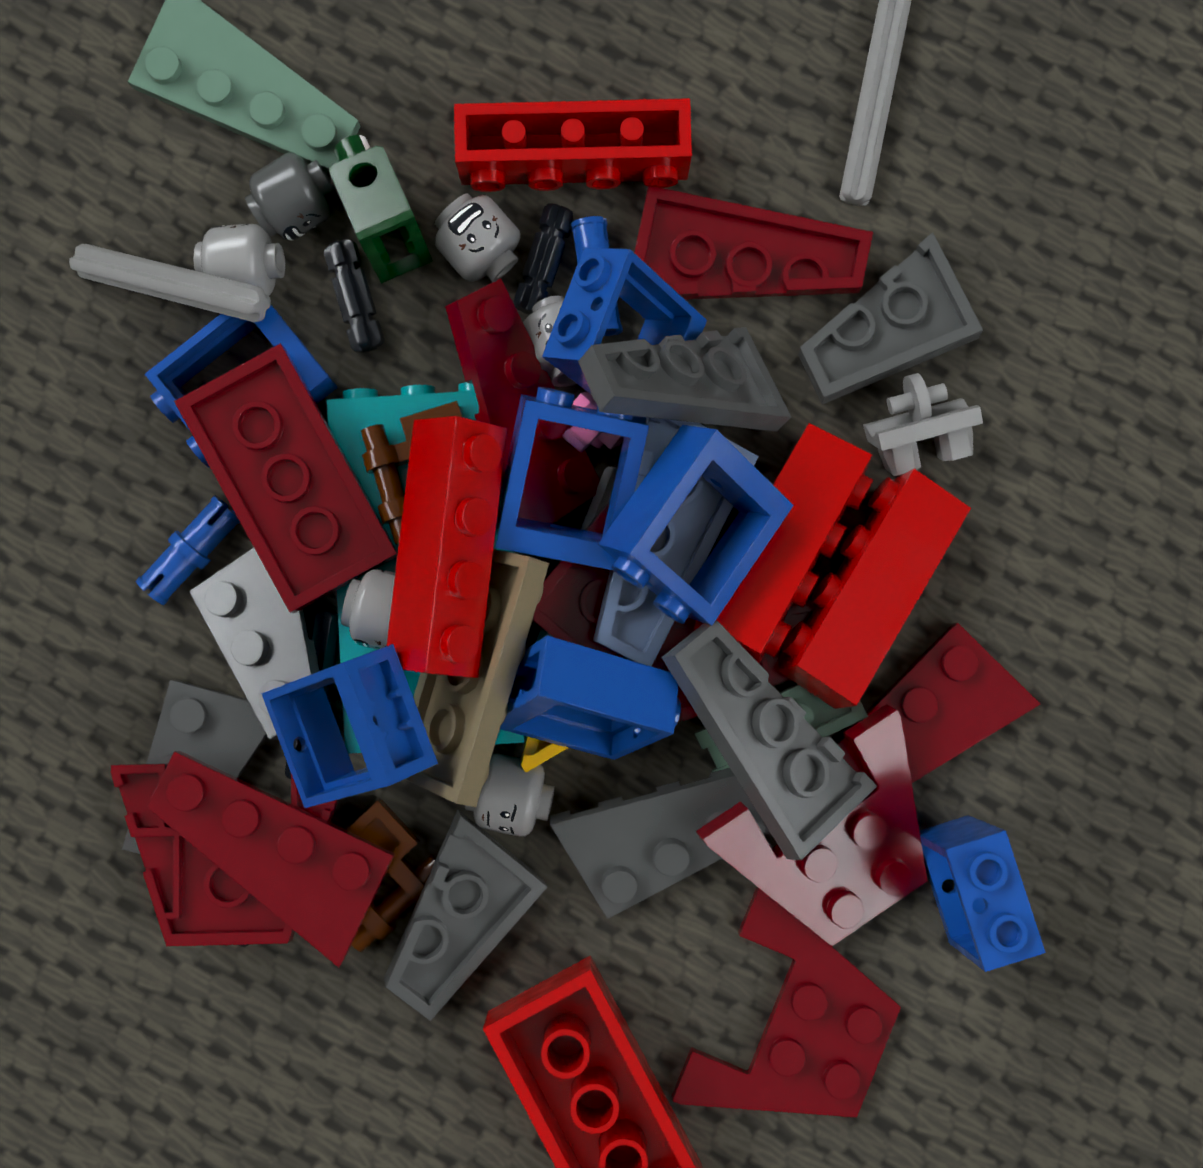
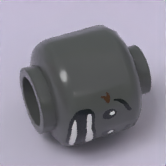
(290, 196)

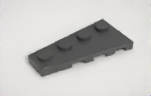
(687, 381)
(775, 754)
(649, 840)

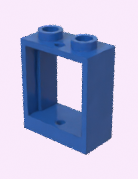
(592, 296)
(214, 341)
(640, 523)
(550, 539)
(590, 700)
(380, 716)
(988, 908)

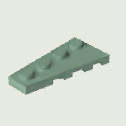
(230, 80)

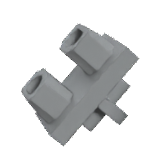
(946, 422)

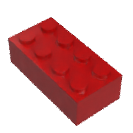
(585, 1076)

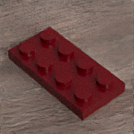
(286, 478)

